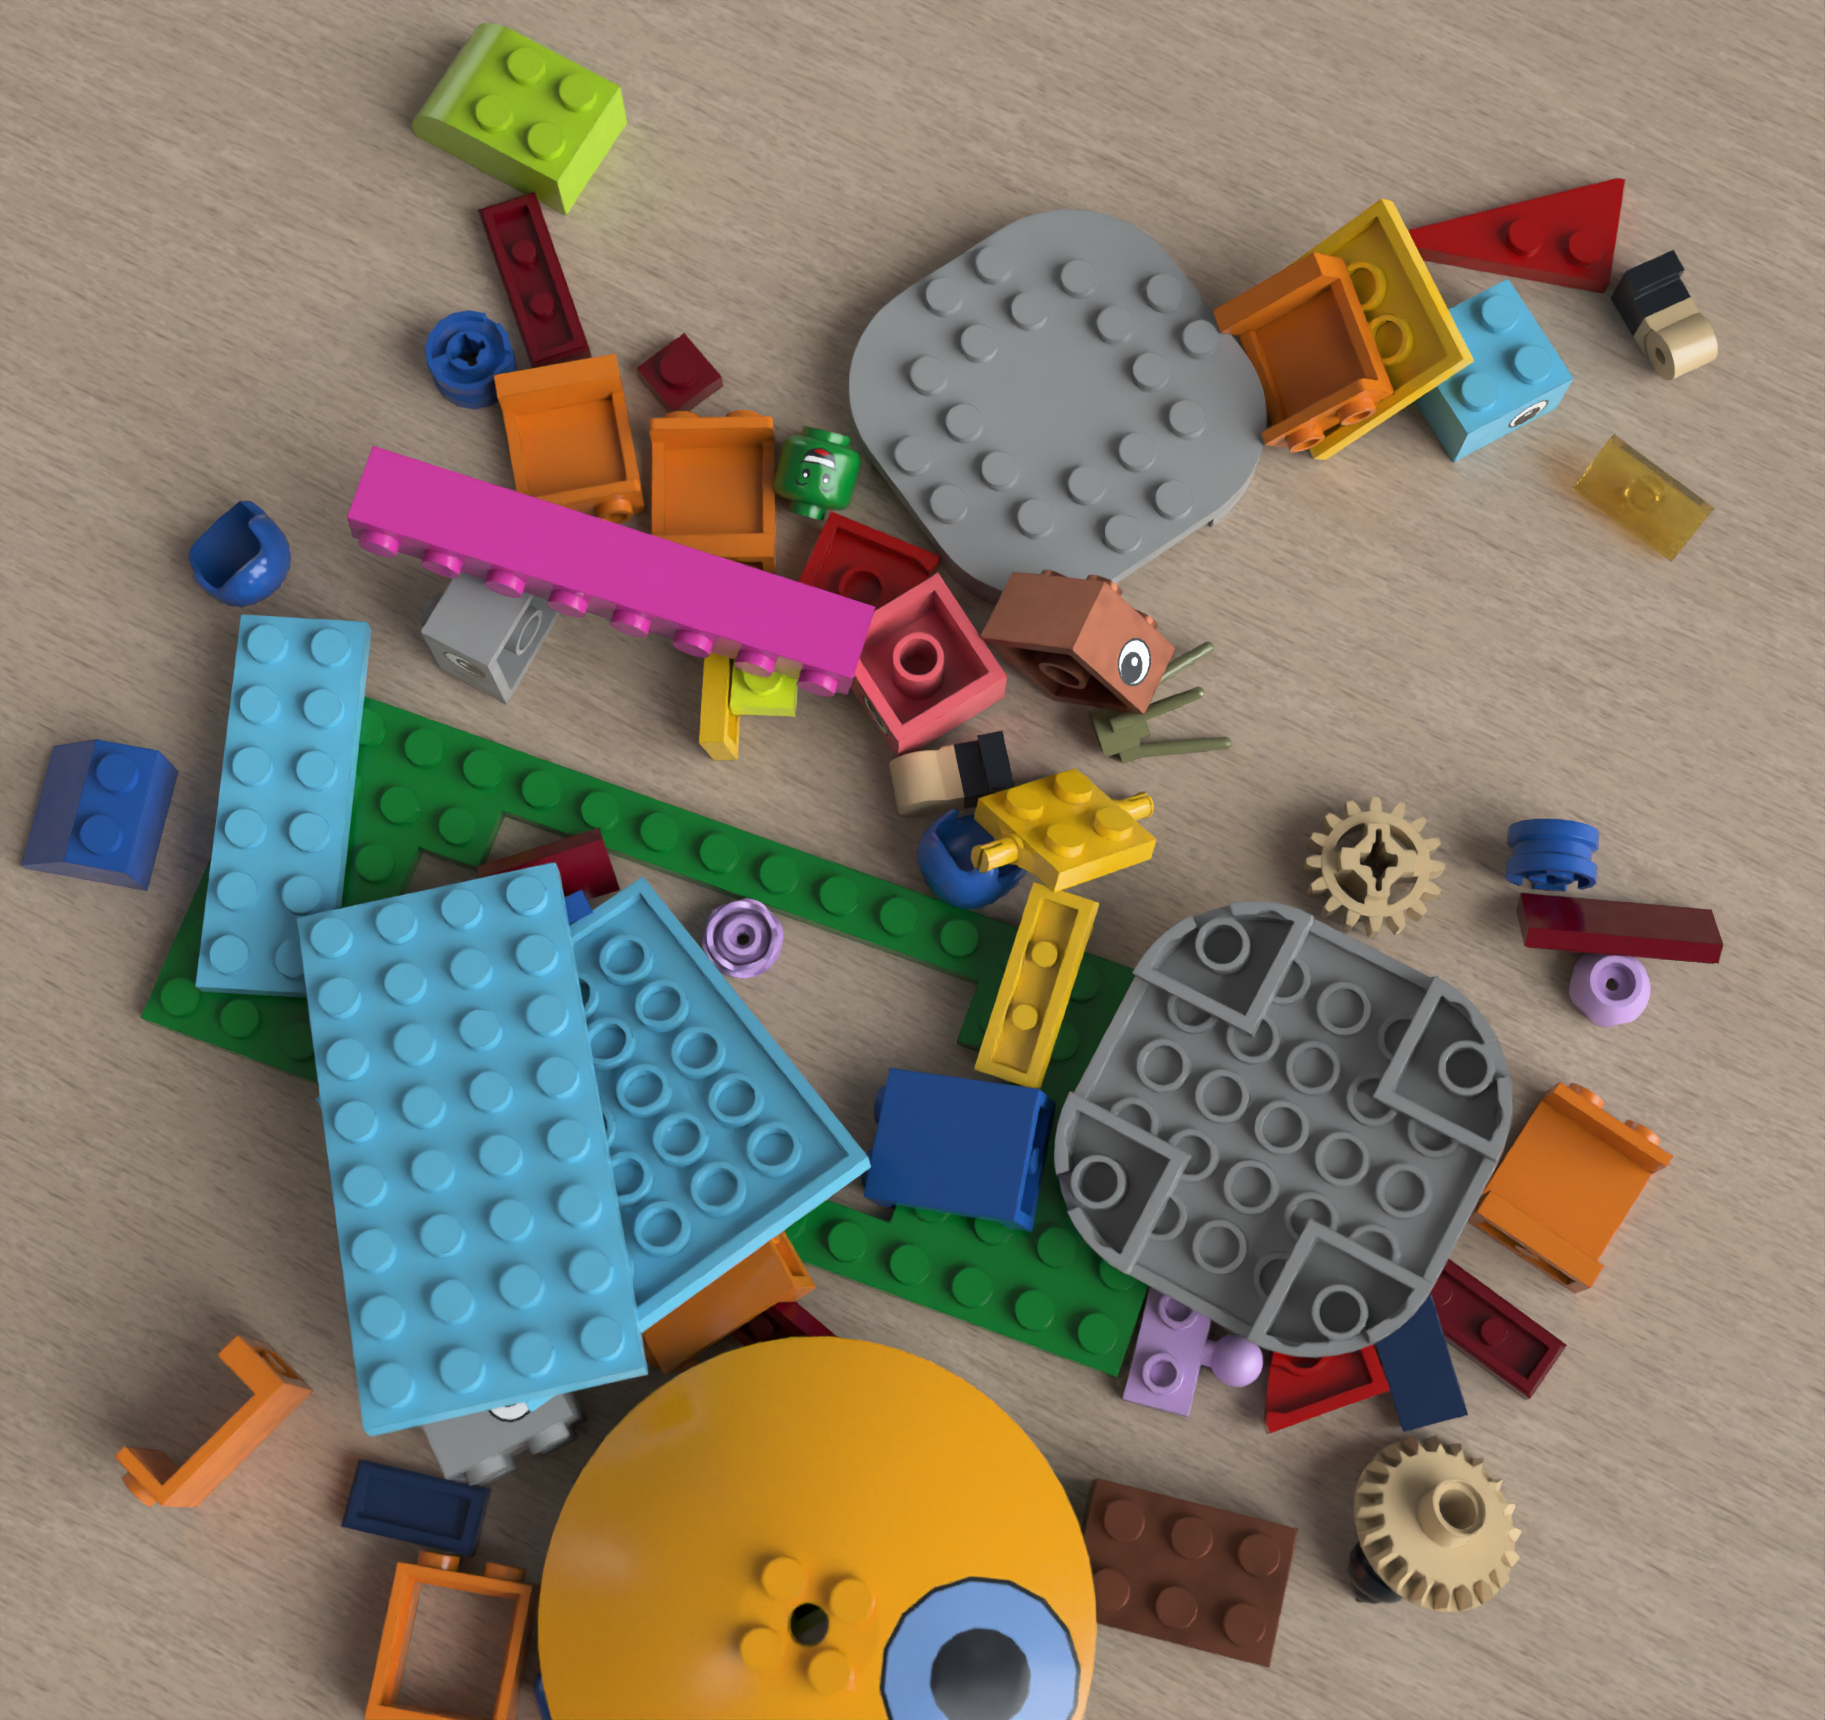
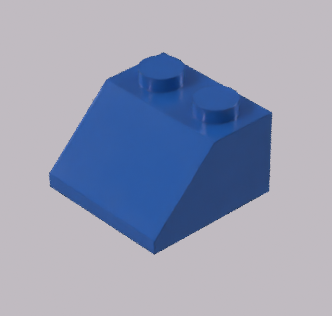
(101, 813)

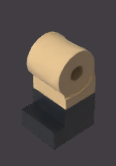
(1664, 317)
(951, 776)

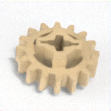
(1347, 869)

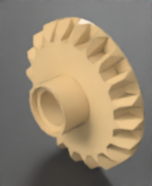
(1412, 1543)

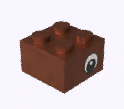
(1079, 640)

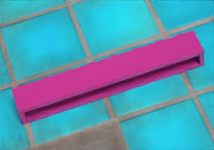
(608, 572)

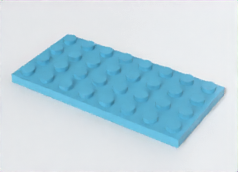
(467, 1151)

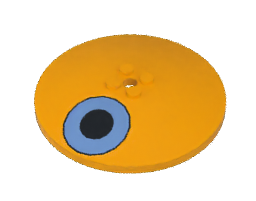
(829, 1484)

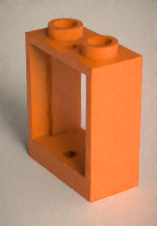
(443, 1571)

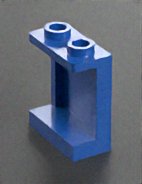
(959, 1147)

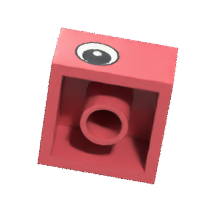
(924, 668)

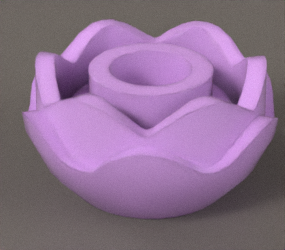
(742, 918)
(1604, 1006)

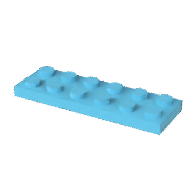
(282, 799)

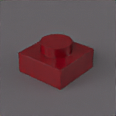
(679, 376)

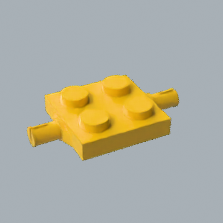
(1063, 830)

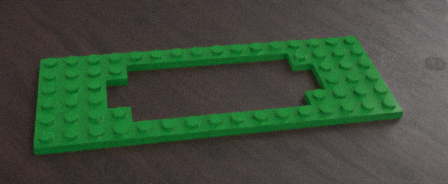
(447, 797)

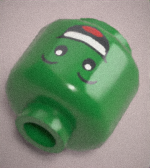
(817, 472)

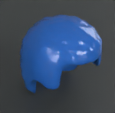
(241, 556)
(948, 866)

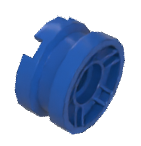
(465, 334)
(1552, 854)

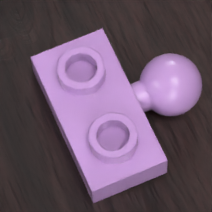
(1171, 1353)

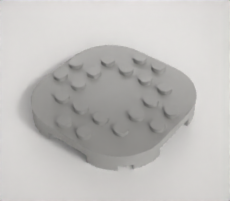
(1056, 403)
(1284, 1129)

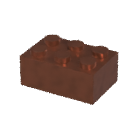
(1187, 1571)

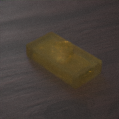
(1643, 497)

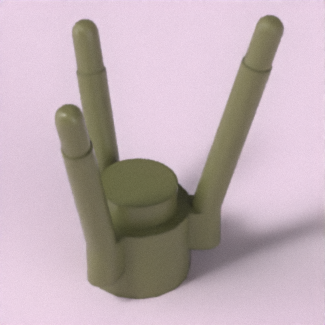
(1122, 730)

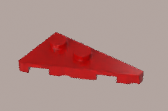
(1546, 239)
(865, 563)
(1317, 1385)

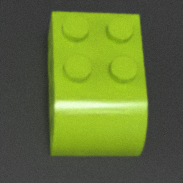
(523, 115)

